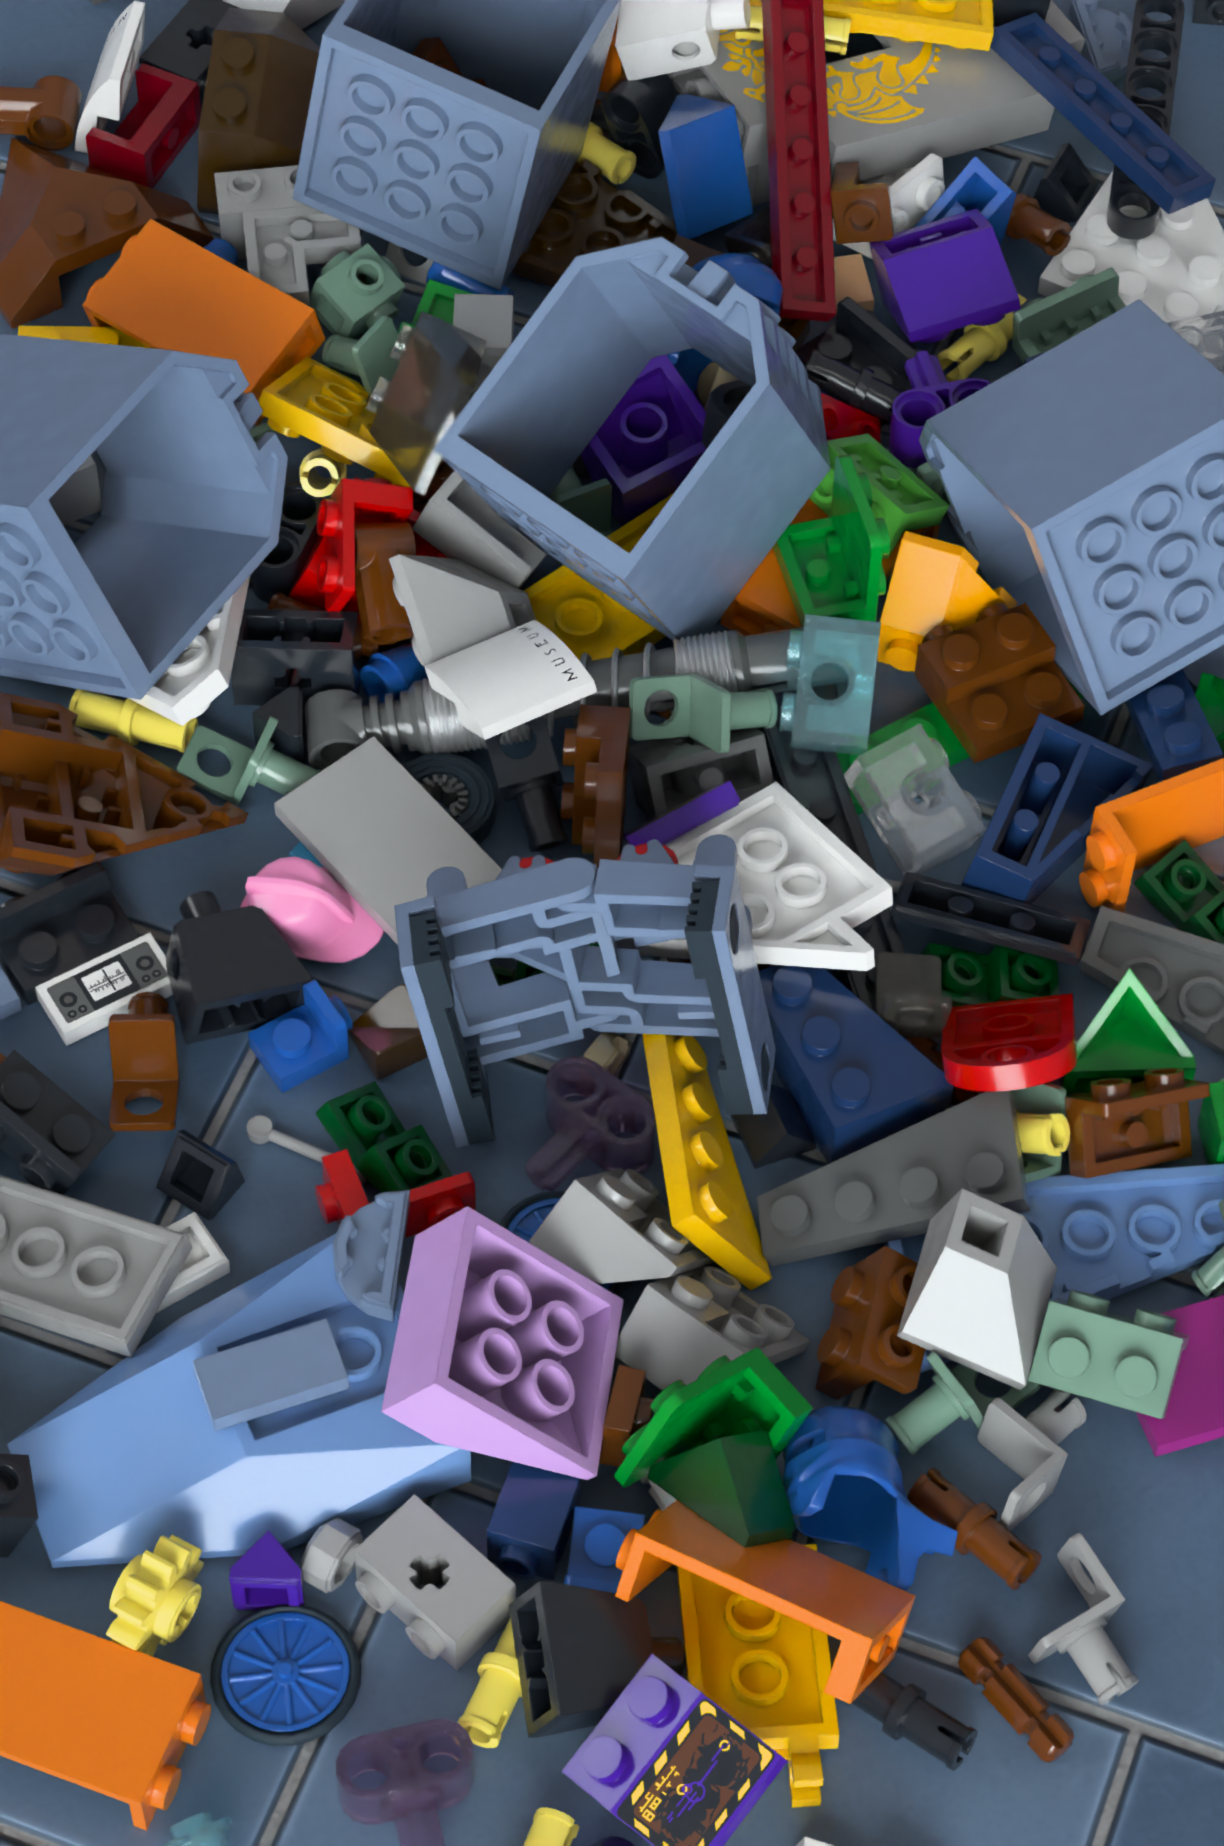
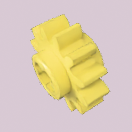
(156, 1596)

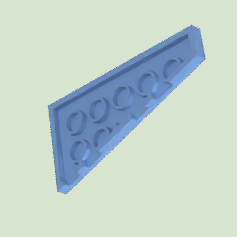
(1118, 1228)

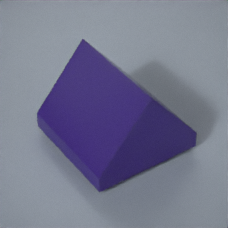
(266, 1577)

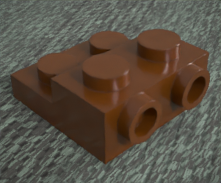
(995, 679)
(600, 779)

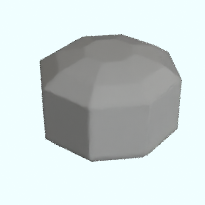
(330, 1555)

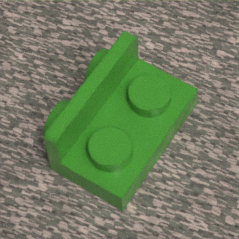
(896, 491)

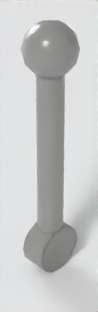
(261, 1131)

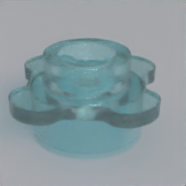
(200, 1831)

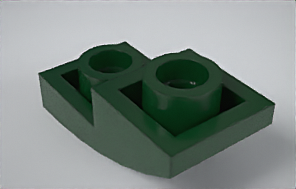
(1186, 893)
(993, 977)
(379, 1143)

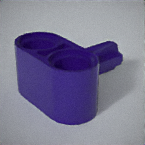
(926, 399)

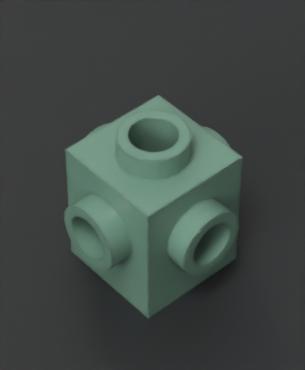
(356, 291)

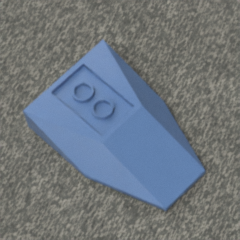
(144, 1462)

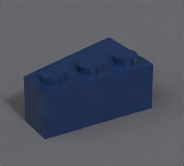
(1049, 809)
(846, 1063)

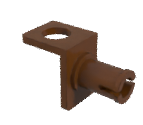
(144, 1063)

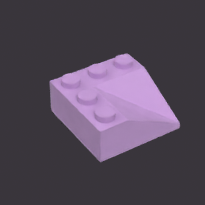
(503, 1349)

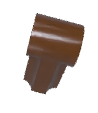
(42, 113)
(380, 612)

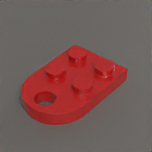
(1010, 1043)

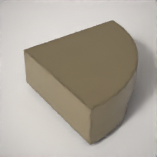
(609, 1051)

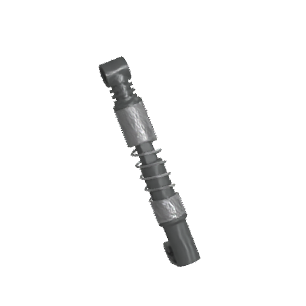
(430, 722)

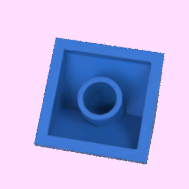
(704, 165)

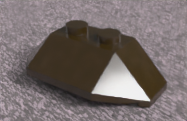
(253, 97)

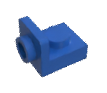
(303, 1039)
(595, 1546)

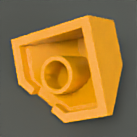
(930, 588)

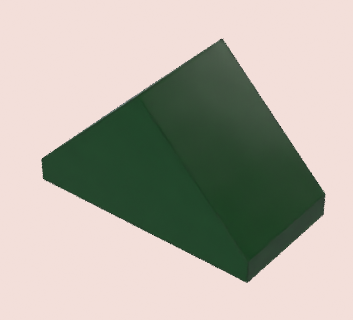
(731, 1487)

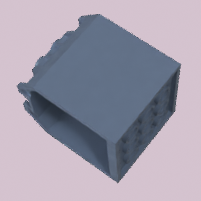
(438, 156)
(568, 377)
(1098, 499)
(180, 516)

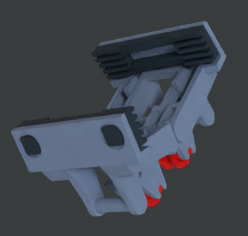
(547, 919)

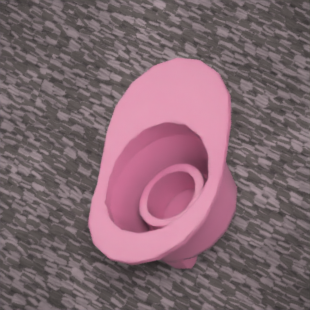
(312, 911)

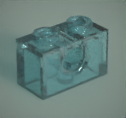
(850, 650)

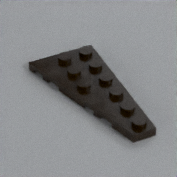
(596, 217)

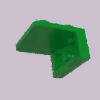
(837, 560)
(722, 1402)

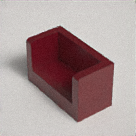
(152, 131)

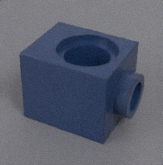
(532, 1521)

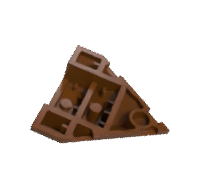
(67, 216)
(87, 798)

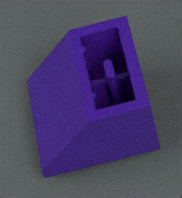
(944, 277)

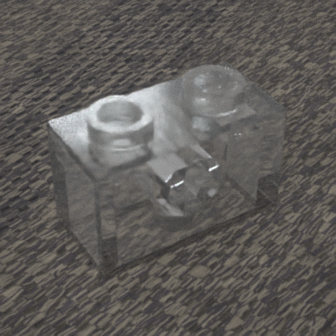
(914, 833)

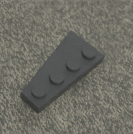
(1173, 966)
(898, 1183)

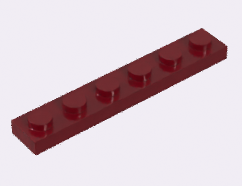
(799, 157)

